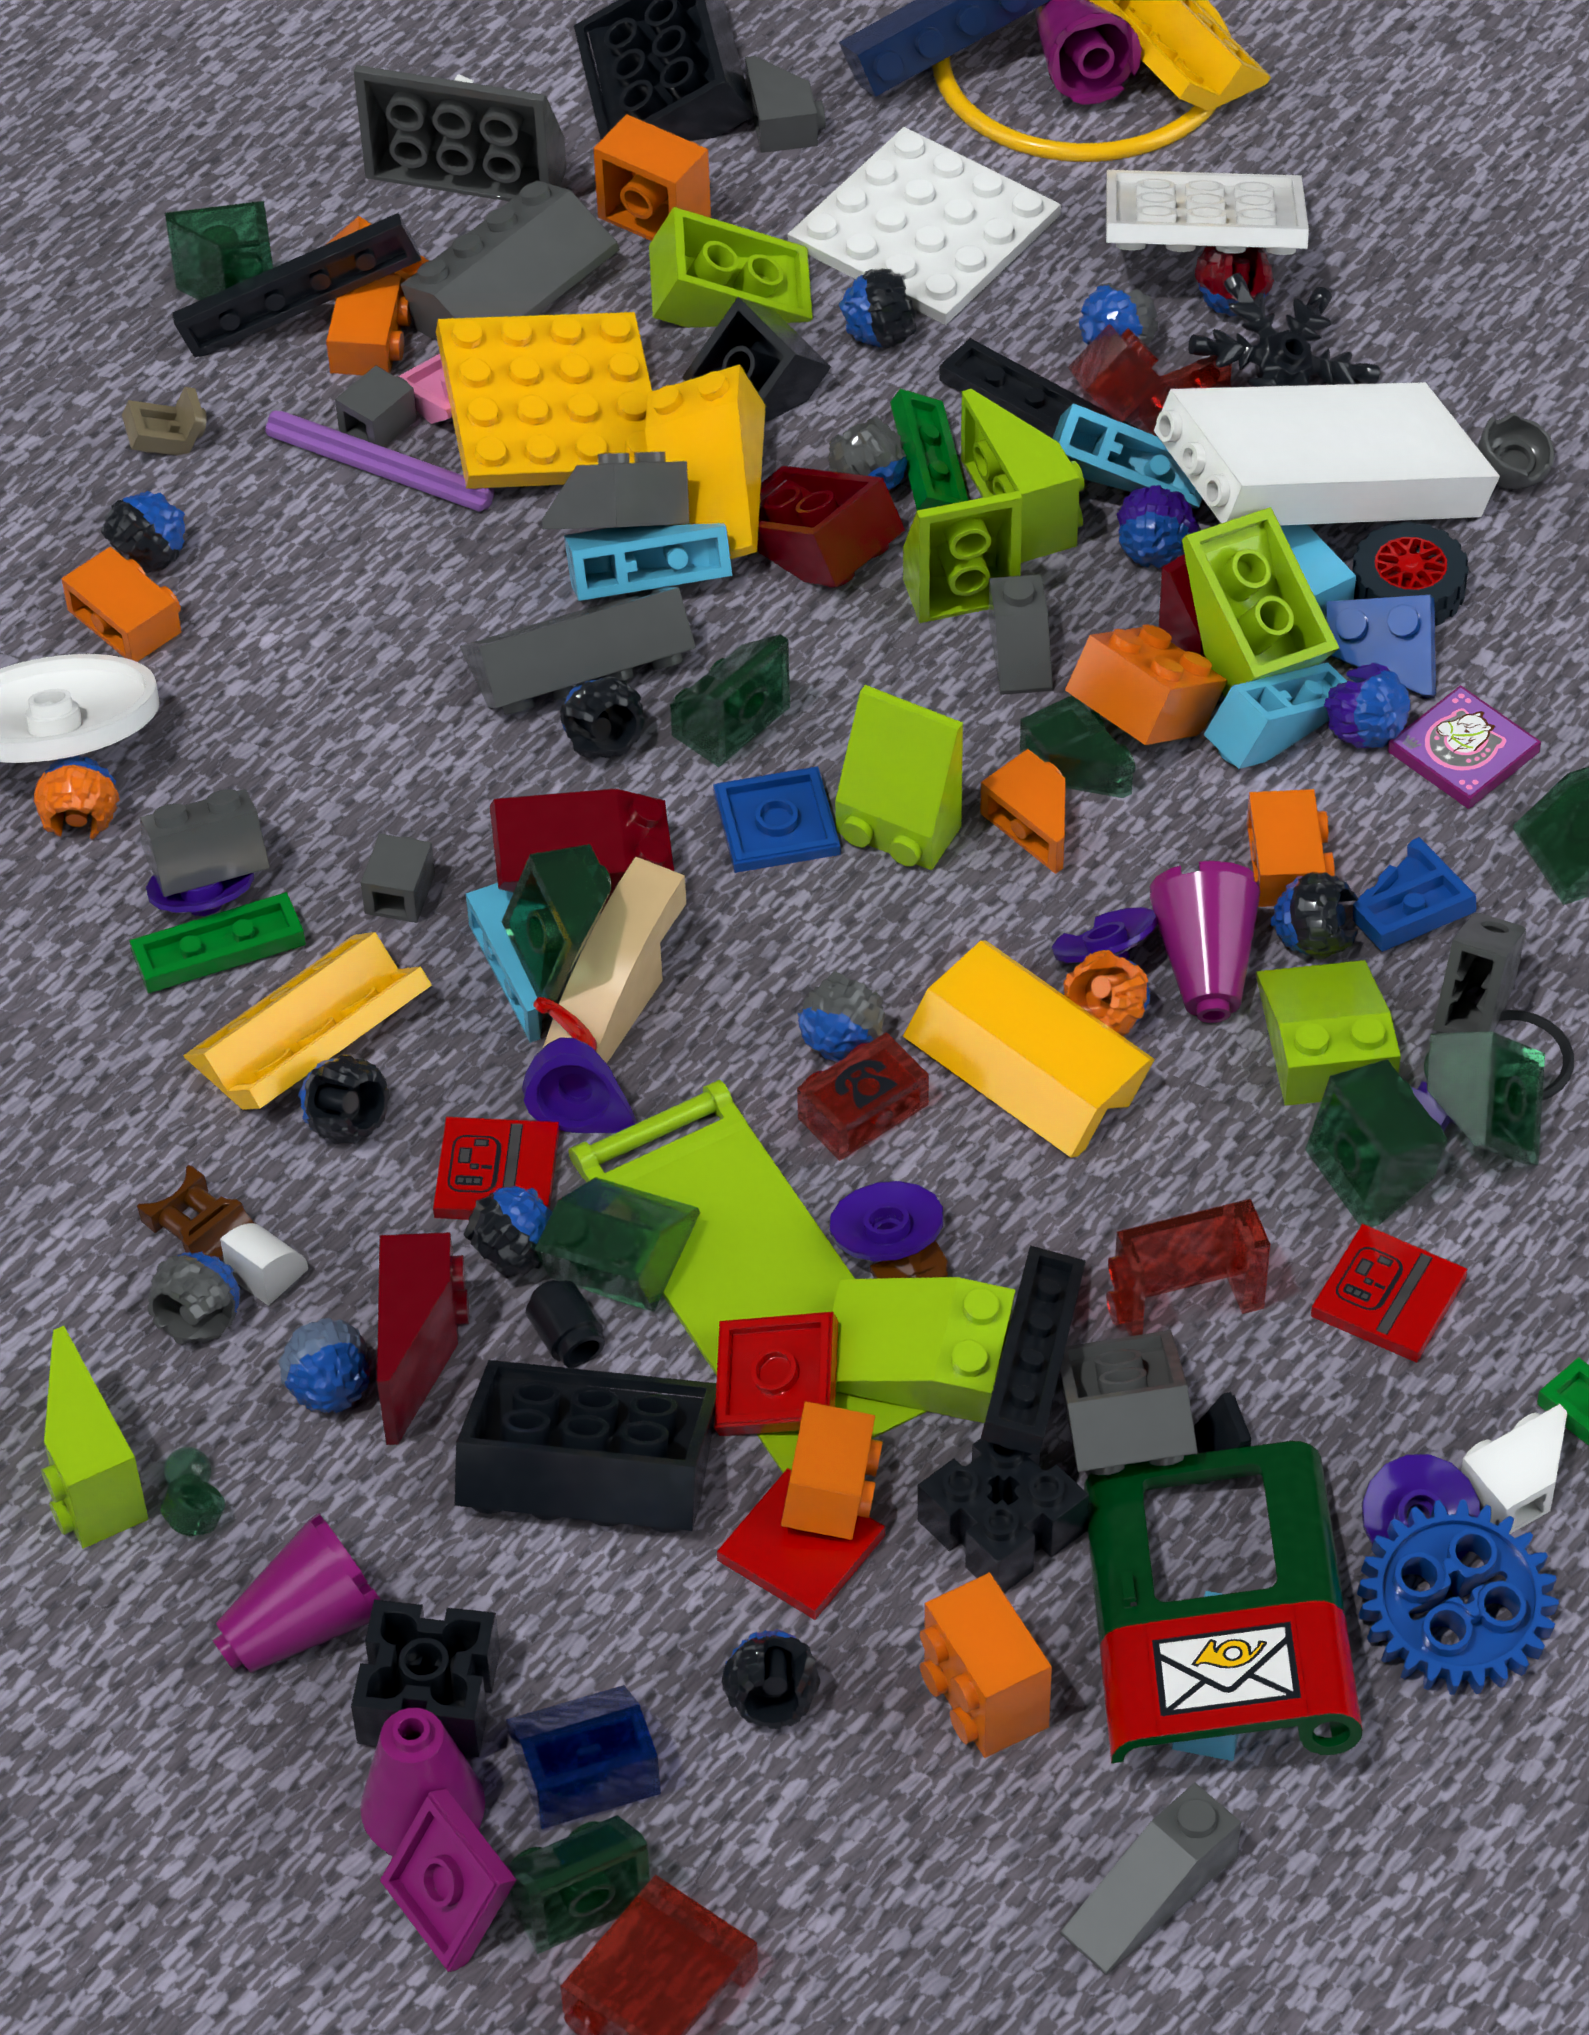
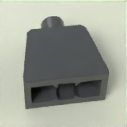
(1485, 957)

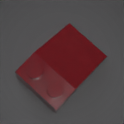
(825, 523)
(610, 820)
(418, 1321)

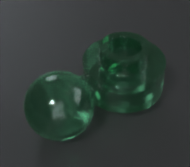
(190, 1501)

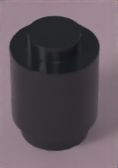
(565, 1323)

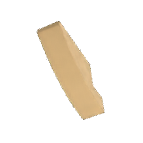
(623, 955)

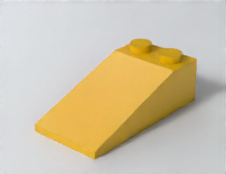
(720, 433)

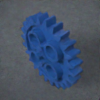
(1484, 1643)

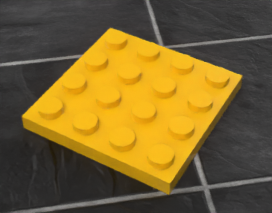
(543, 394)

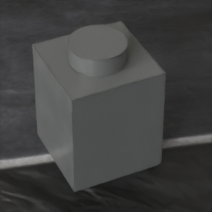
(376, 407)
(398, 878)

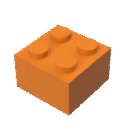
(646, 174)
(1146, 684)
(985, 1666)

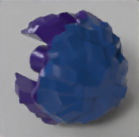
(1154, 525)
(1369, 708)

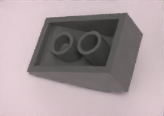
(1127, 1403)

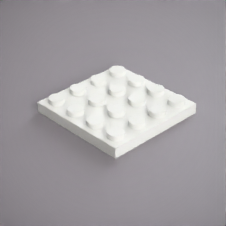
(1206, 211)
(927, 218)

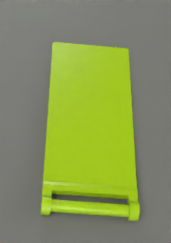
(752, 1243)

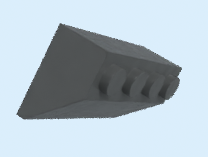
(511, 260)
(579, 648)

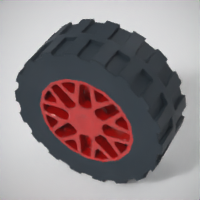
(1413, 552)

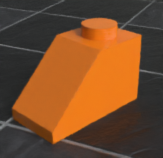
(1028, 806)

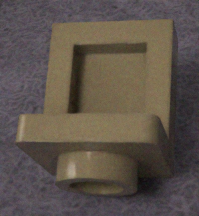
(163, 427)

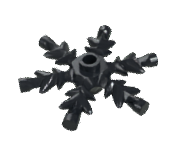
(1281, 356)

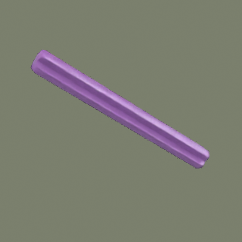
(376, 460)

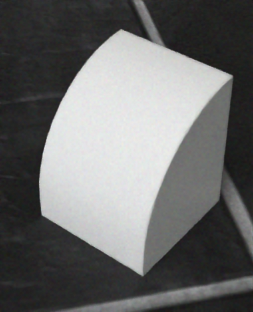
(261, 1261)

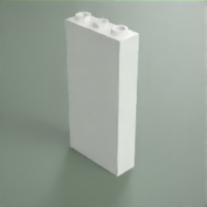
(1326, 453)

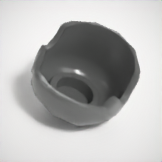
(1515, 445)

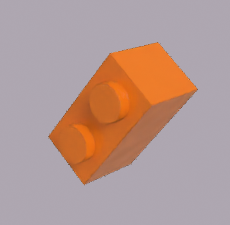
(368, 327)
(122, 604)
(1286, 840)
(830, 1470)

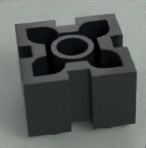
(1002, 1510)
(429, 1667)

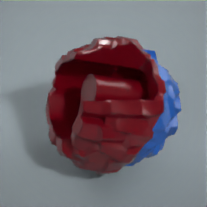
(1216, 267)

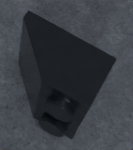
(770, 353)

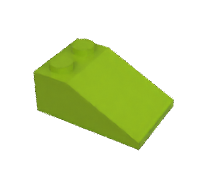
(708, 263)
(1014, 456)
(956, 552)
(1254, 601)
(901, 779)
(1324, 1025)
(922, 1342)
(90, 1462)

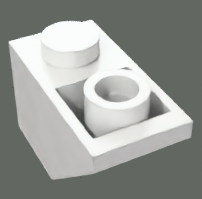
(1519, 1468)

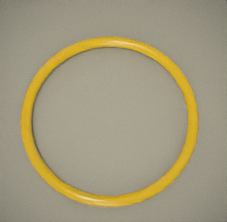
(1066, 150)

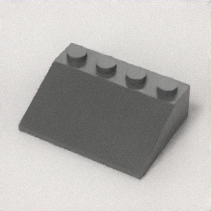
(456, 134)

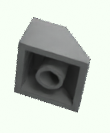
(622, 493)
(203, 841)

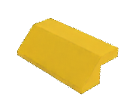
(1190, 51)
(306, 1021)
(1027, 1047)

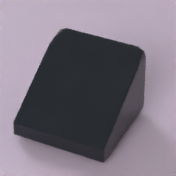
(1222, 1427)

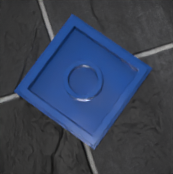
(776, 819)

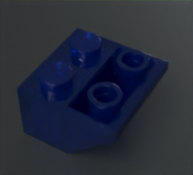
(585, 1756)

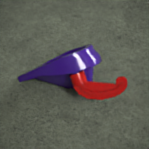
(572, 1081)

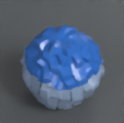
(326, 1365)

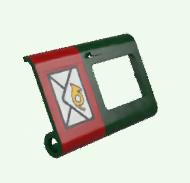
(1230, 1657)

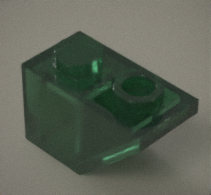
(1079, 748)

